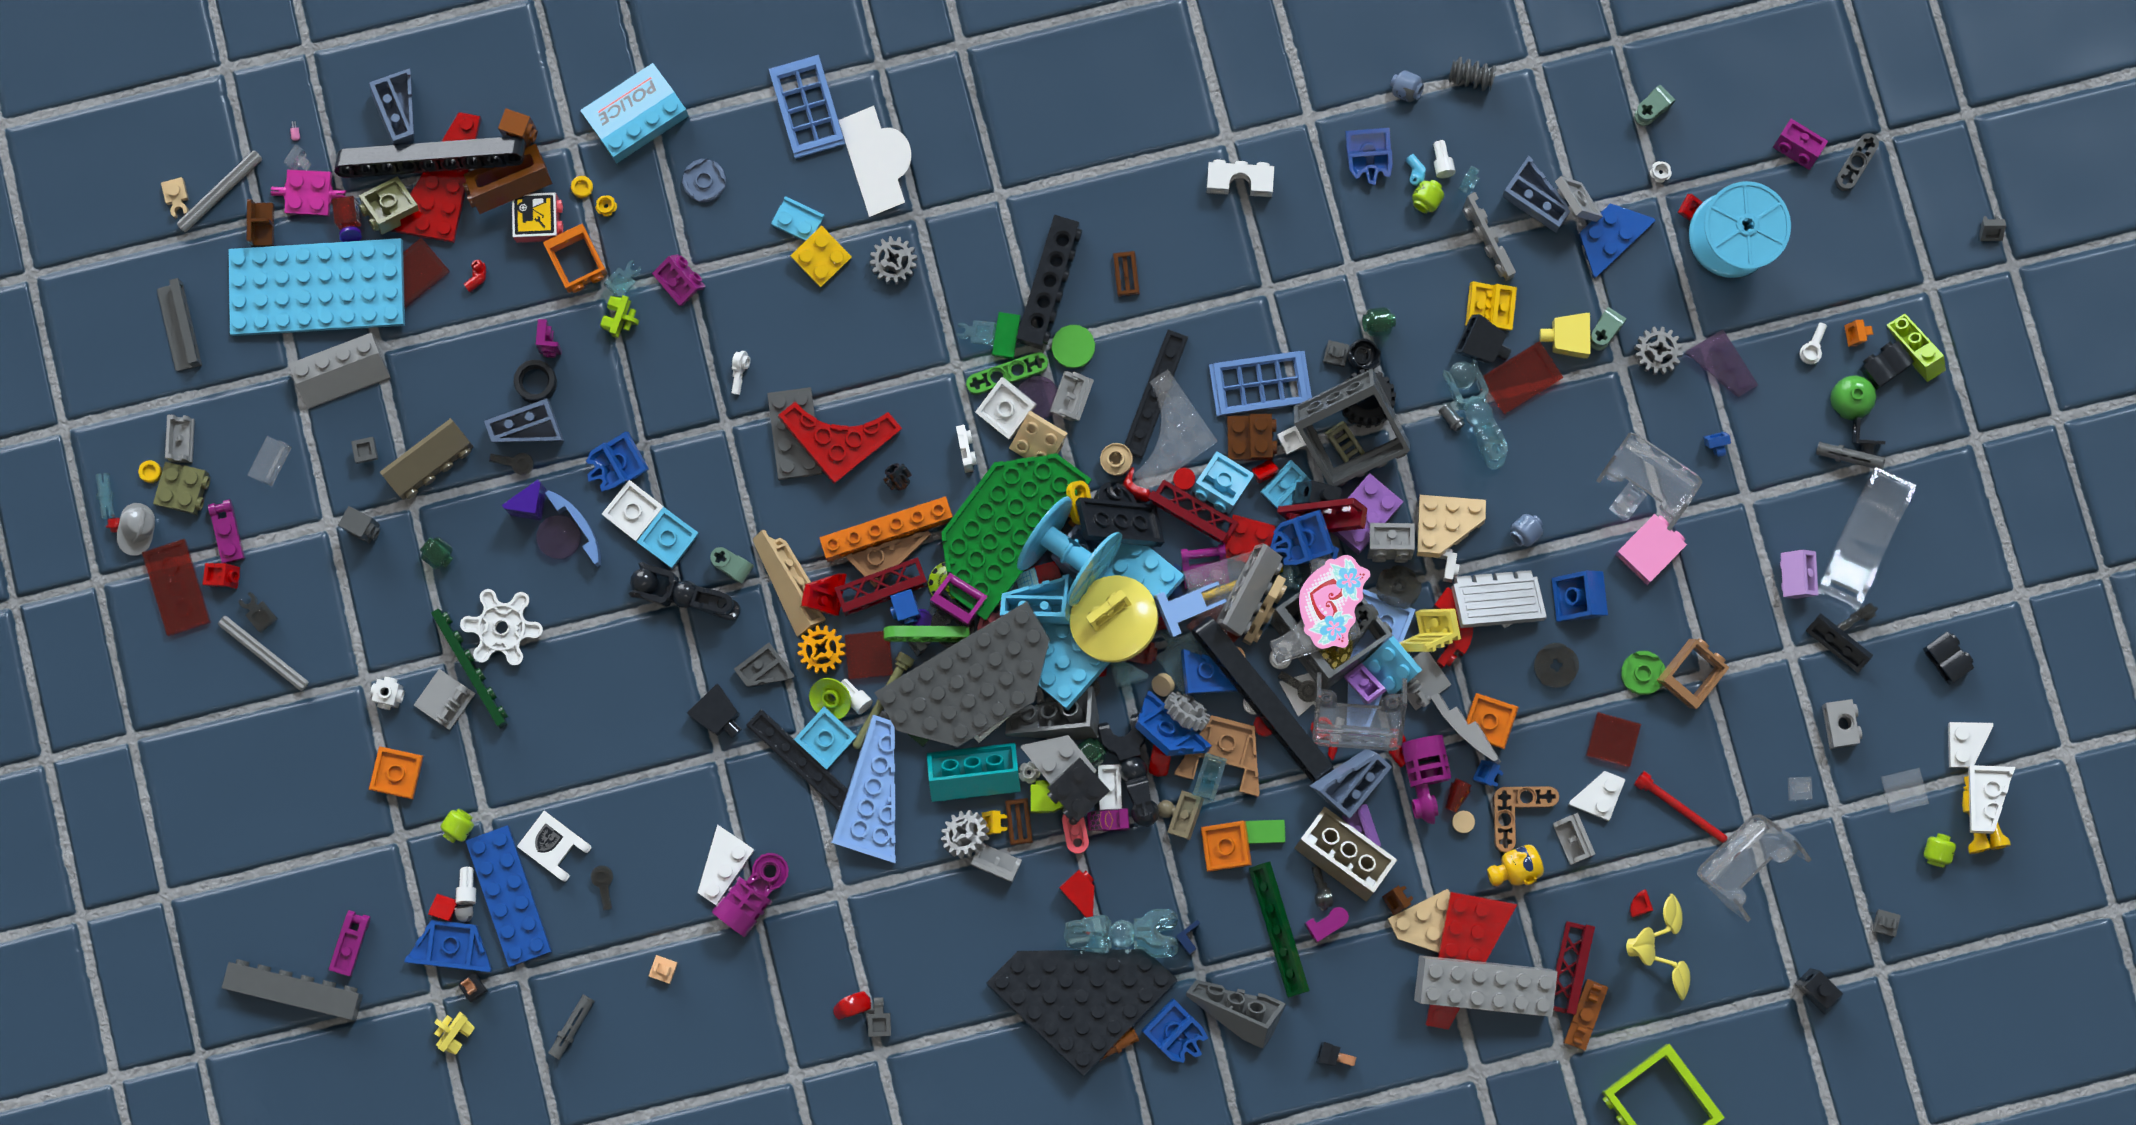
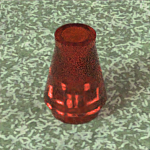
(1457, 794)

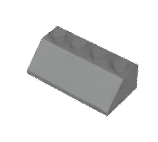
(339, 370)
(1249, 589)

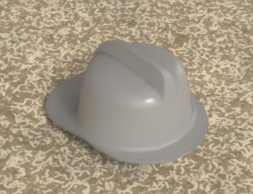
(135, 529)

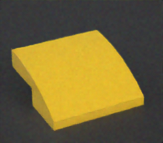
(1493, 303)

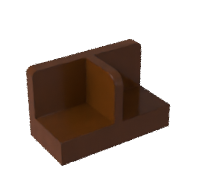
(260, 224)

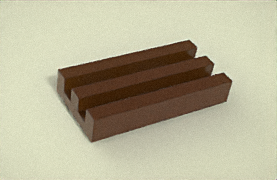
(1127, 292)
(1019, 824)

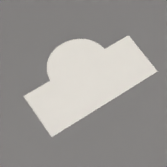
(877, 159)

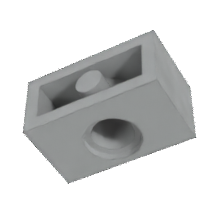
(1837, 736)

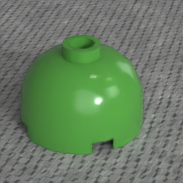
(1853, 397)

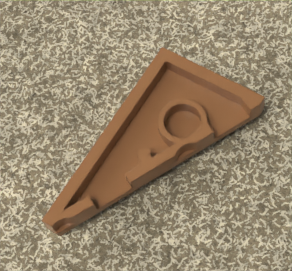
(886, 555)

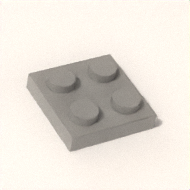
(1578, 199)

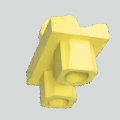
(459, 1024)

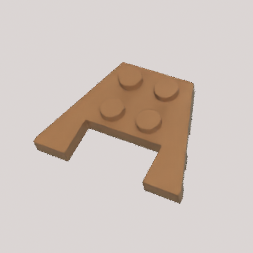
(1230, 741)

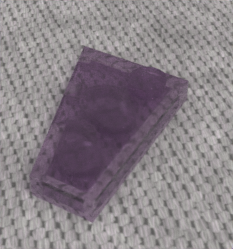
(1723, 362)

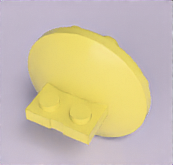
(1114, 619)

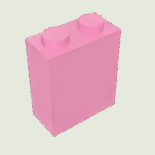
(1651, 548)

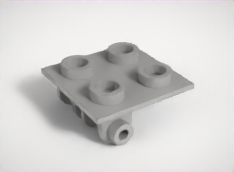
(1426, 682)
(444, 699)

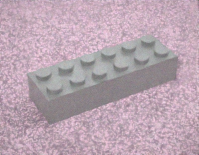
(1485, 986)

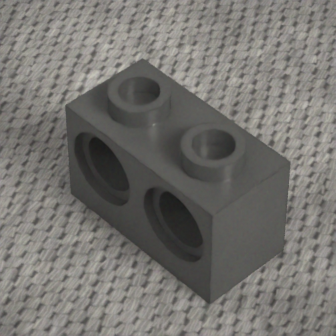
(359, 525)

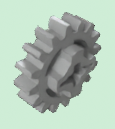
(900, 255)
(1667, 351)
(1186, 711)
(965, 834)

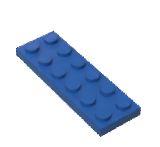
(508, 896)

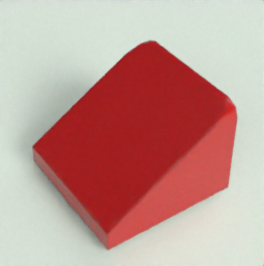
(1264, 471)
(443, 907)

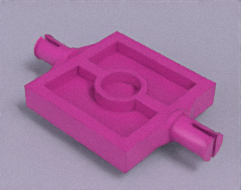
(308, 192)

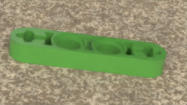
(1005, 369)
(925, 633)

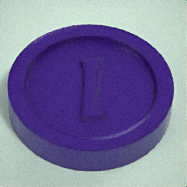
(350, 234)
(924, 620)

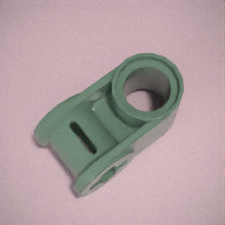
(1655, 104)
(1607, 326)
(734, 566)

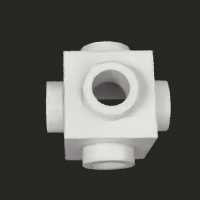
(394, 696)

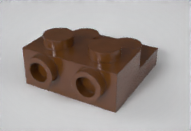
(1251, 437)

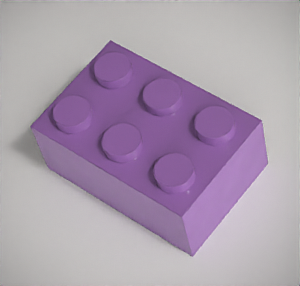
(1380, 506)

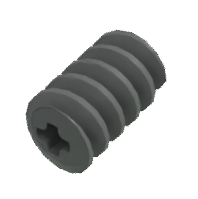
(1472, 73)

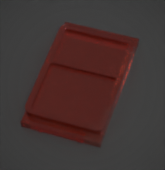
(1522, 377)

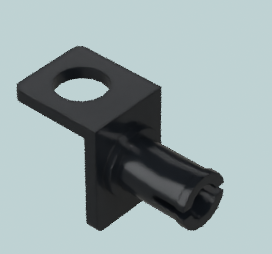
(1866, 445)

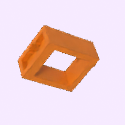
(565, 239)

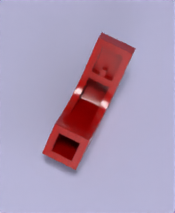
(1460, 646)

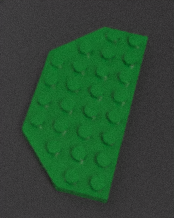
(996, 522)

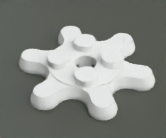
(497, 612)

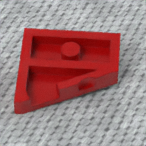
(821, 594)

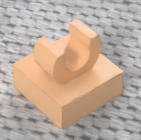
(663, 969)

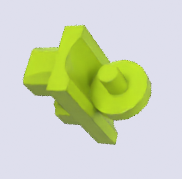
(615, 324)

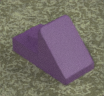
(1364, 684)

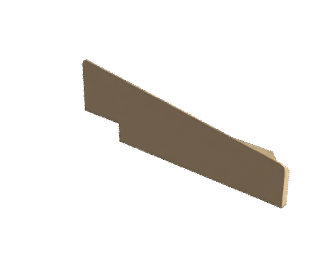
(787, 580)

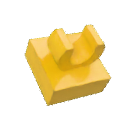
(993, 821)

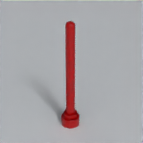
(1645, 782)

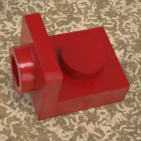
(221, 575)

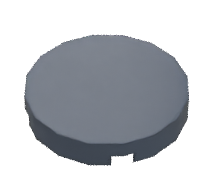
(704, 180)

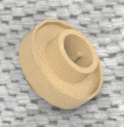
(1116, 459)

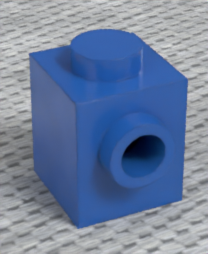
(905, 607)

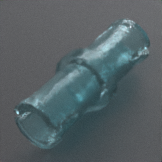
(105, 495)

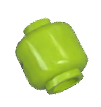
(1428, 196)
(457, 825)
(1939, 850)

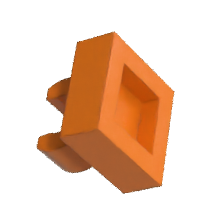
(1857, 332)

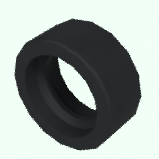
(523, 369)

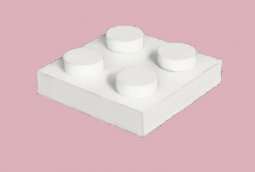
(1005, 408)
(632, 510)

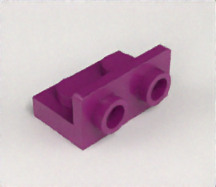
(1800, 144)
(678, 278)
(545, 340)

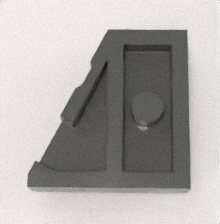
(763, 668)

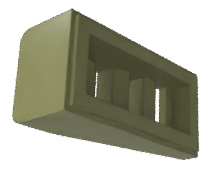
(1335, 442)

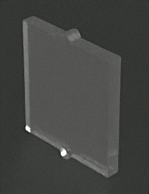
(1904, 790)

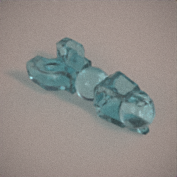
(1478, 412)
(1098, 934)

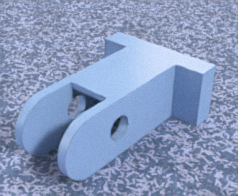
(1183, 607)

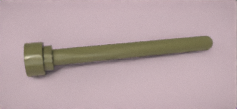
(902, 664)

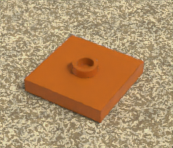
(1494, 718)
(396, 772)
(1226, 846)

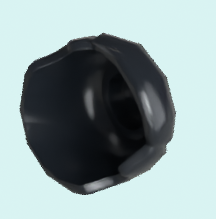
(1364, 355)

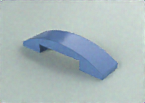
(592, 546)

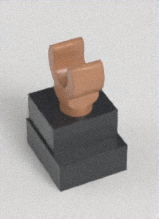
(473, 987)
(1330, 1055)

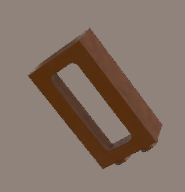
(499, 185)

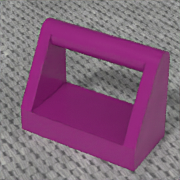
(952, 609)

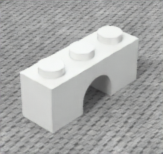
(1258, 176)

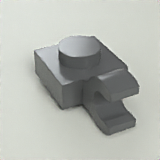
(879, 1023)

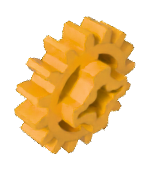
(827, 641)

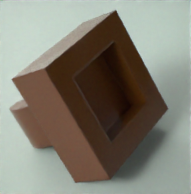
(1397, 900)

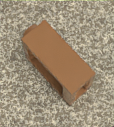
(1676, 688)

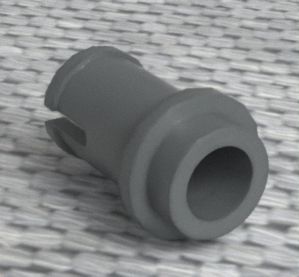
(1451, 417)

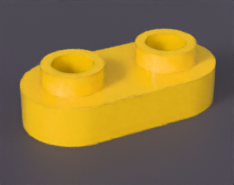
(1082, 491)

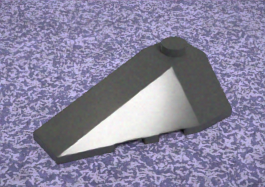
(1054, 721)
(1244, 1014)

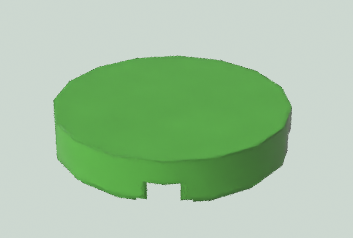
(1073, 346)
(1641, 672)

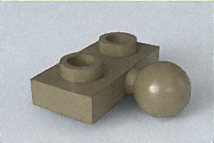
(1184, 814)

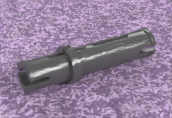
(1841, 453)
(557, 1050)

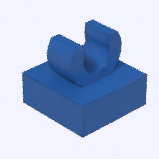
(1717, 442)
(1487, 772)

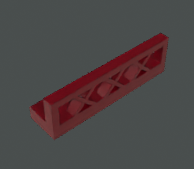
(1338, 514)
(1188, 517)
(882, 595)
(1579, 969)

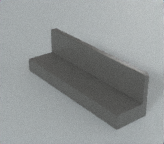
(179, 326)

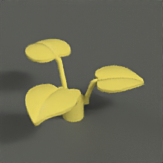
(1644, 946)

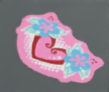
(1330, 600)

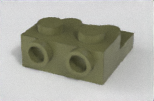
(387, 205)
(182, 488)

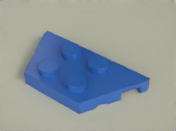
(1611, 236)
(1166, 732)
(450, 946)

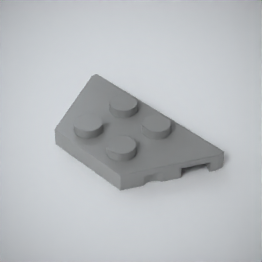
(1054, 756)

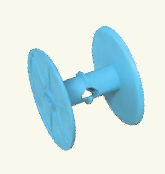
(1739, 229)
(1049, 536)

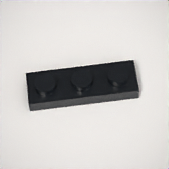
(1839, 643)

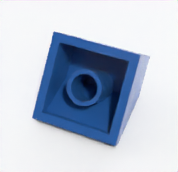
(1579, 596)

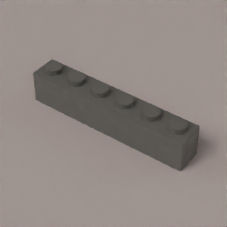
(291, 990)

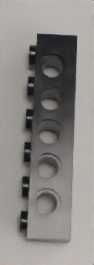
(1060, 228)

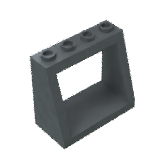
(1335, 400)
(1314, 662)

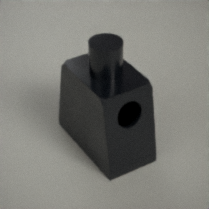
(1482, 341)
(1317, 492)
(716, 713)
(1819, 990)

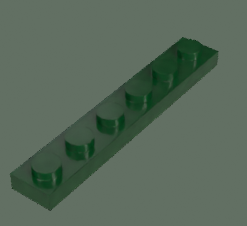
(475, 675)
(1279, 929)

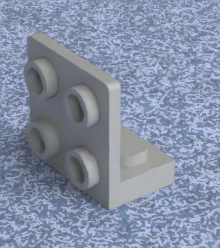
(1391, 542)

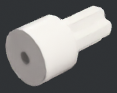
(1443, 165)
(859, 699)
(466, 892)

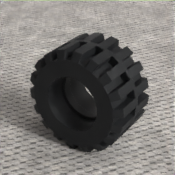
(1375, 416)

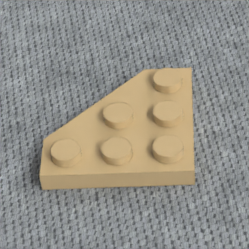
(1446, 522)
(1266, 610)
(1422, 922)

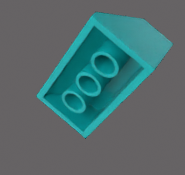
(973, 772)

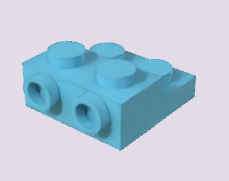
(1222, 483)

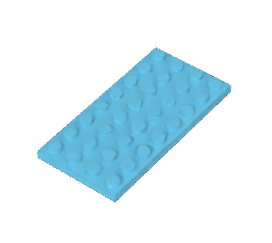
(316, 287)
(1069, 669)

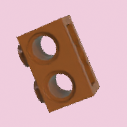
(518, 125)

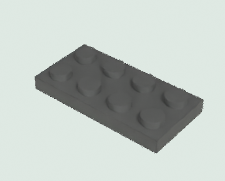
(790, 456)

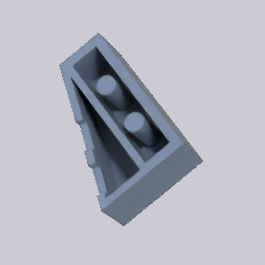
(394, 103)
(1536, 196)
(525, 424)
(1352, 782)

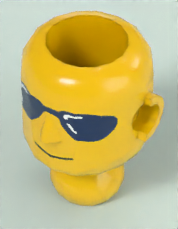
(1518, 867)

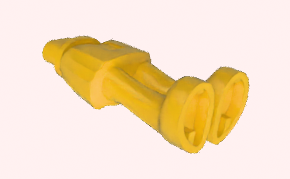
(1980, 842)

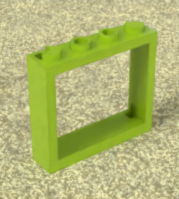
(1682, 1071)

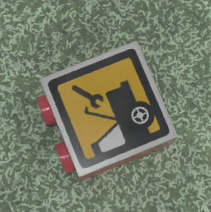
(536, 217)

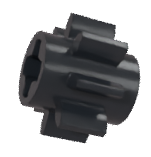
(897, 476)

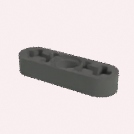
(1870, 152)

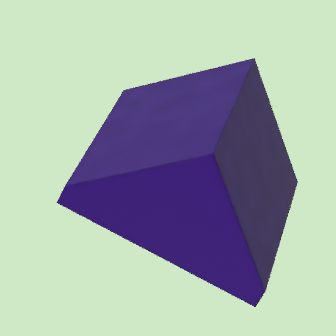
(528, 502)

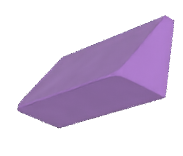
(1363, 823)

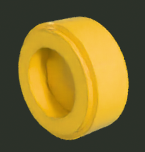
(581, 186)
(150, 471)

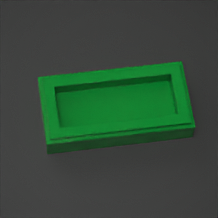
(1006, 335)

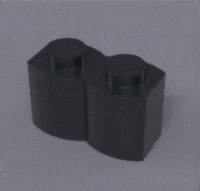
(1887, 364)
(1948, 657)

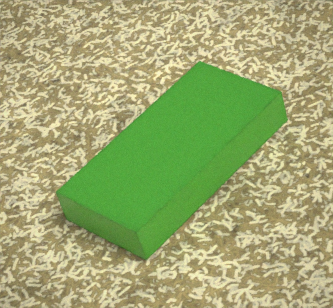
(1266, 831)

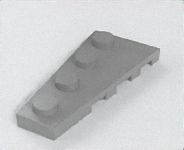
(1488, 235)

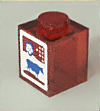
(346, 212)

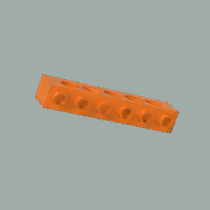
(886, 529)

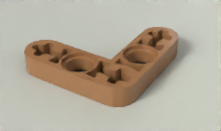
(1515, 802)

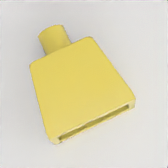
(1569, 335)

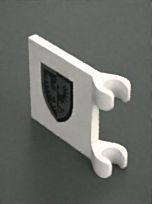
(550, 842)

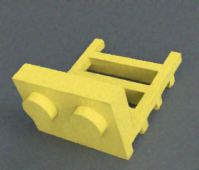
(1435, 630)

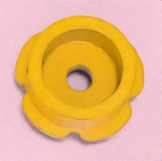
(601, 201)

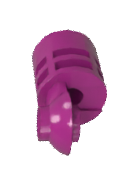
(1426, 774)
(750, 897)

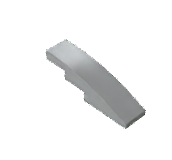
(1470, 732)

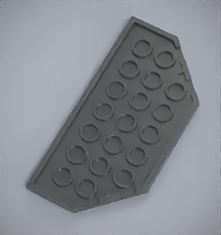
(971, 681)

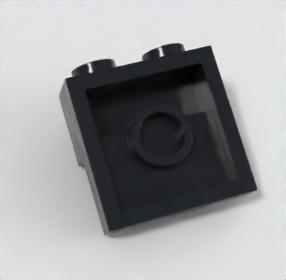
(1077, 790)

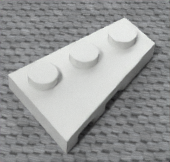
(1986, 796)
(723, 864)

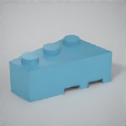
(1045, 599)

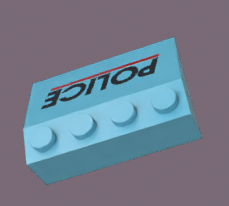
(635, 113)

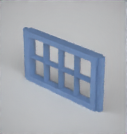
(795, 68)
(1220, 389)

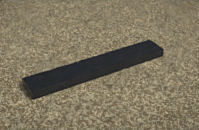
(1148, 409)
(798, 759)

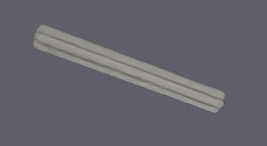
(219, 191)
(263, 653)

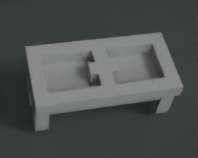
(1071, 396)
(179, 439)
(1573, 838)
(996, 863)

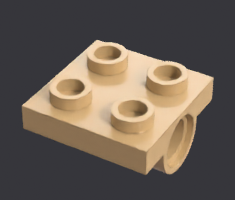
(1037, 437)

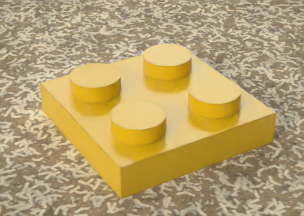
(820, 256)

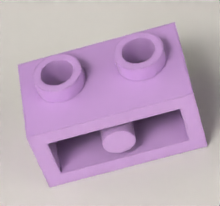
(1799, 574)

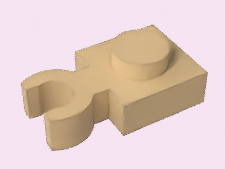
(175, 194)

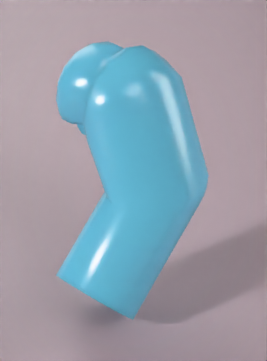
(1418, 170)

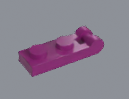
(226, 532)
(349, 943)

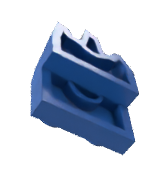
(1369, 152)
(616, 462)
(1303, 538)
(1175, 1032)

